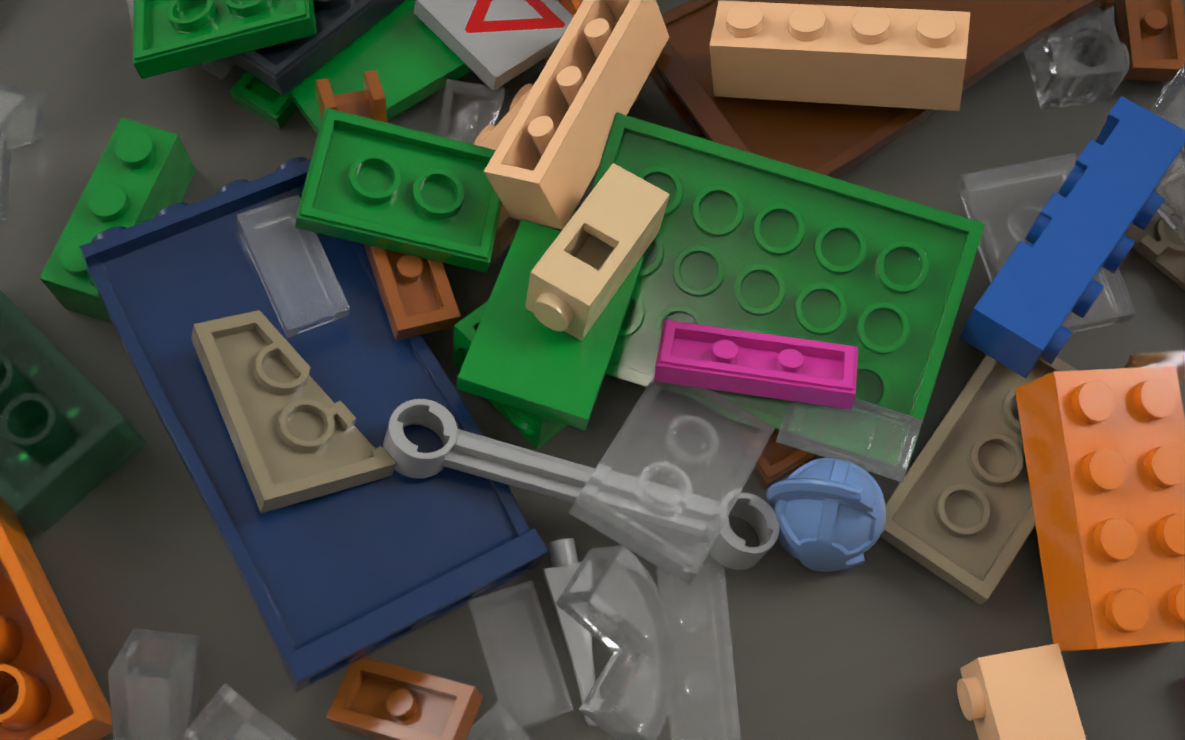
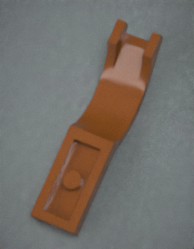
(411, 287)

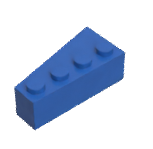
(1075, 239)

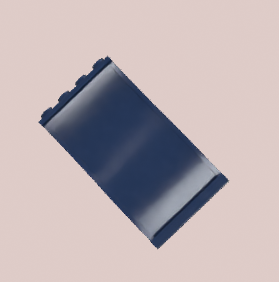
(347, 565)

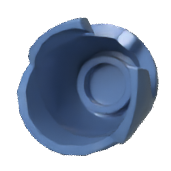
(828, 514)

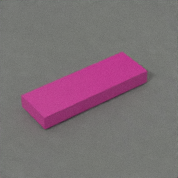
(757, 364)

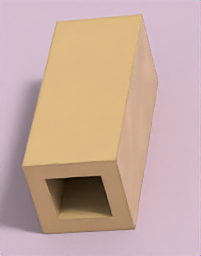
(595, 252)

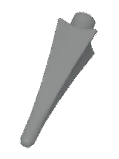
(577, 638)

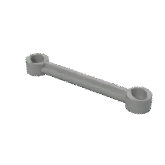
(545, 474)

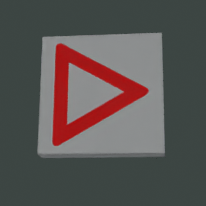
(496, 35)

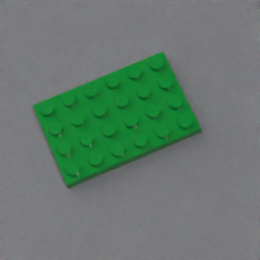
(793, 258)

